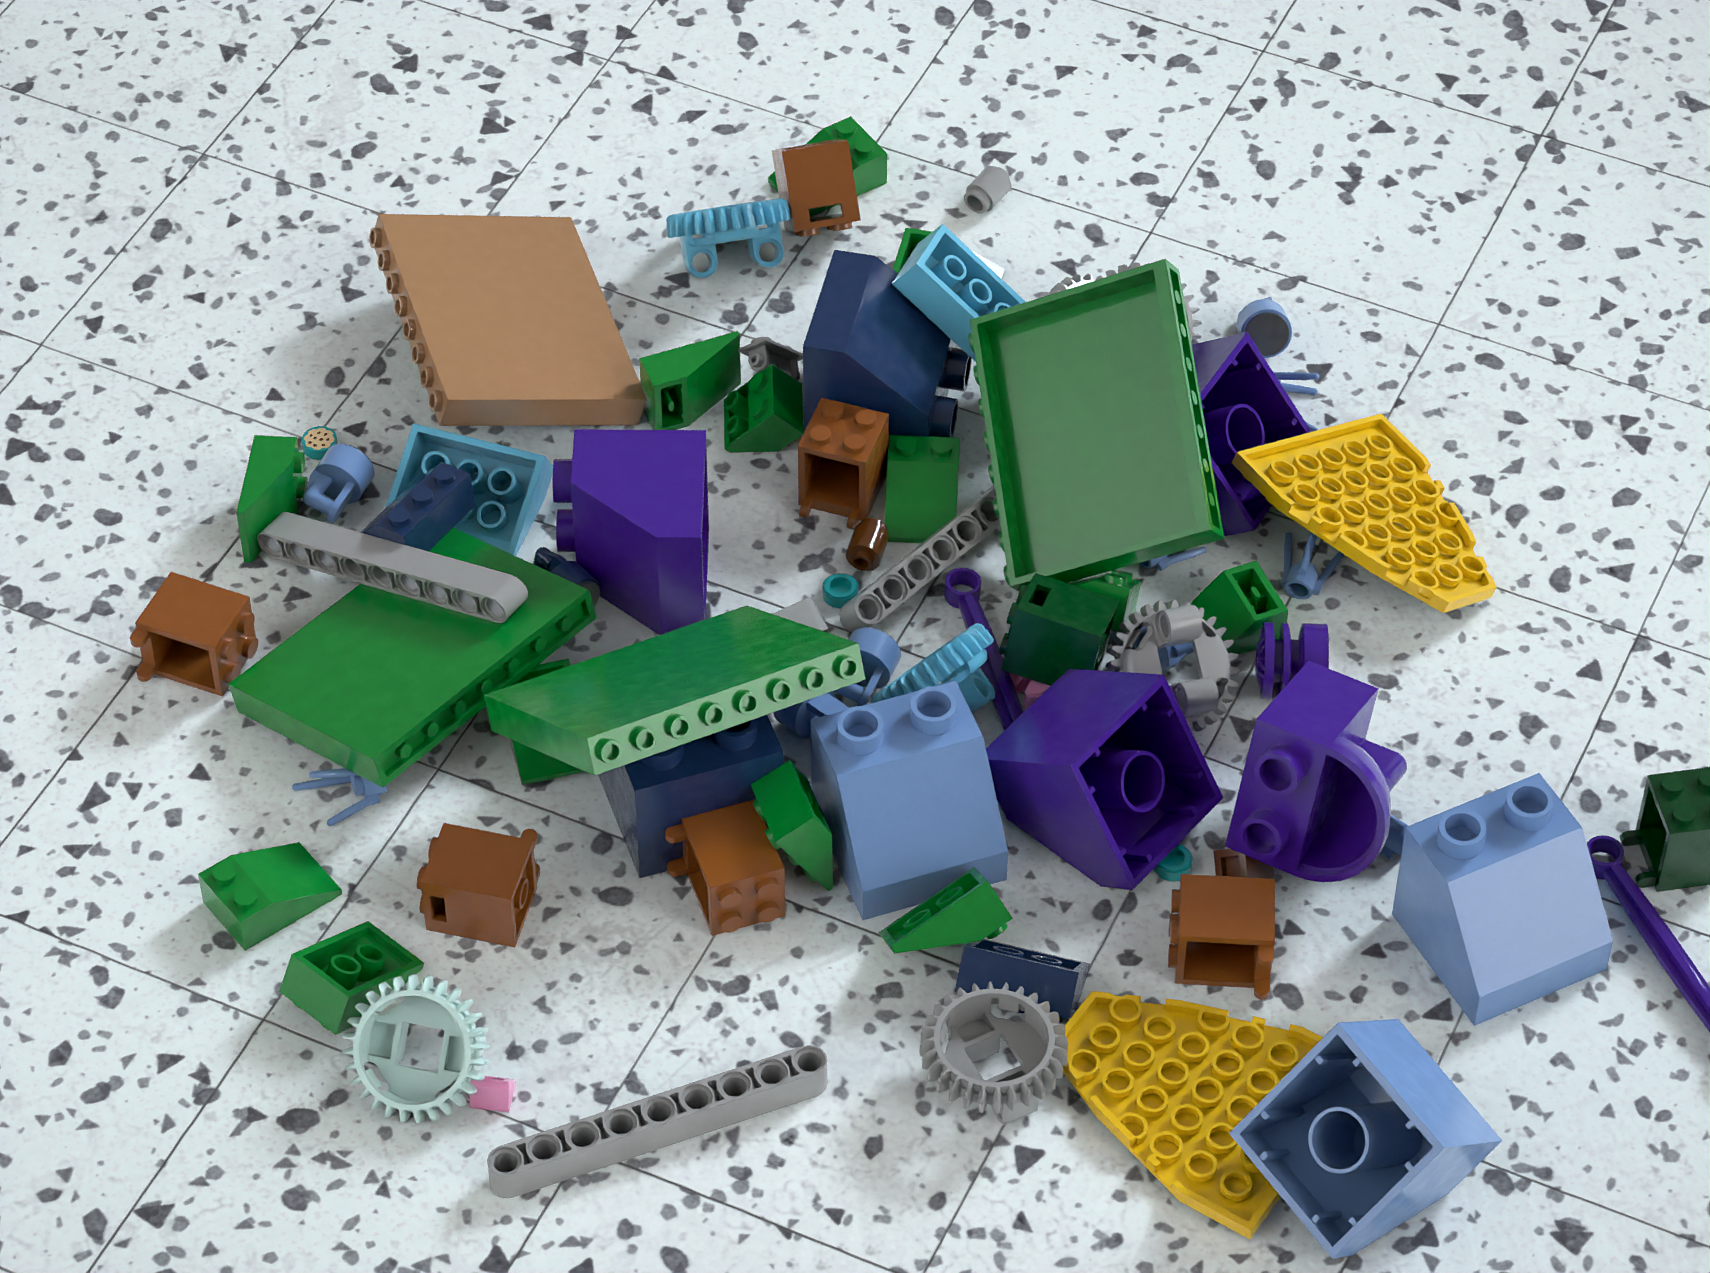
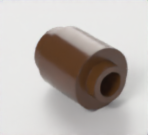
(867, 544)

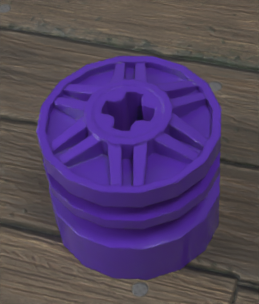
(1284, 657)

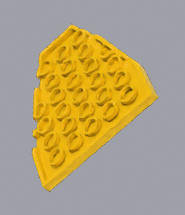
(1375, 503)
(1175, 1088)

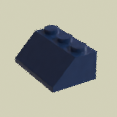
(426, 509)
(1048, 975)

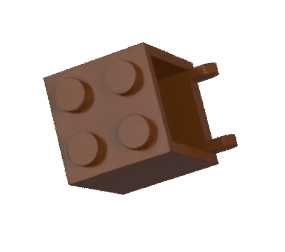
(815, 178)
(842, 460)
(195, 634)
(730, 867)
(479, 883)
(1223, 932)

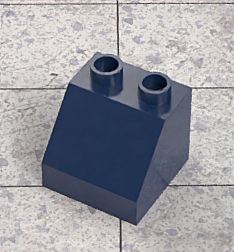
(880, 351)
(685, 783)

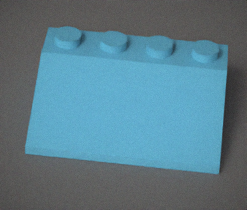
(505, 482)

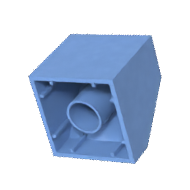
(907, 797)
(1503, 899)
(1364, 1134)

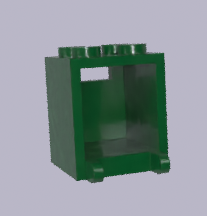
(1056, 630)
(1674, 830)

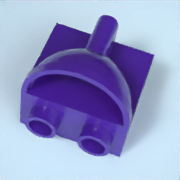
(1313, 783)

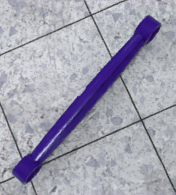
(1006, 698)
(1652, 927)

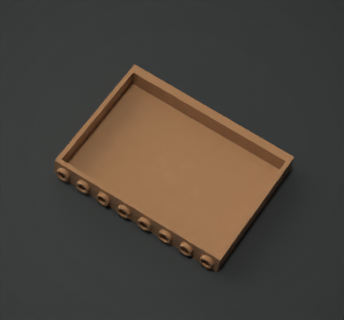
(506, 321)

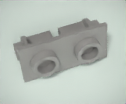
(764, 352)

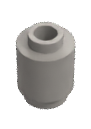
(987, 189)

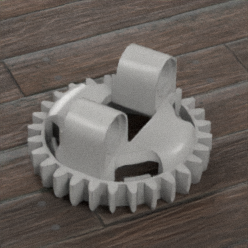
(1175, 626)
(976, 1034)

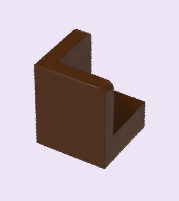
(1239, 865)

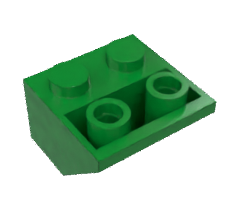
(764, 413)
(1241, 603)

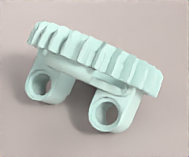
(383, 1042)

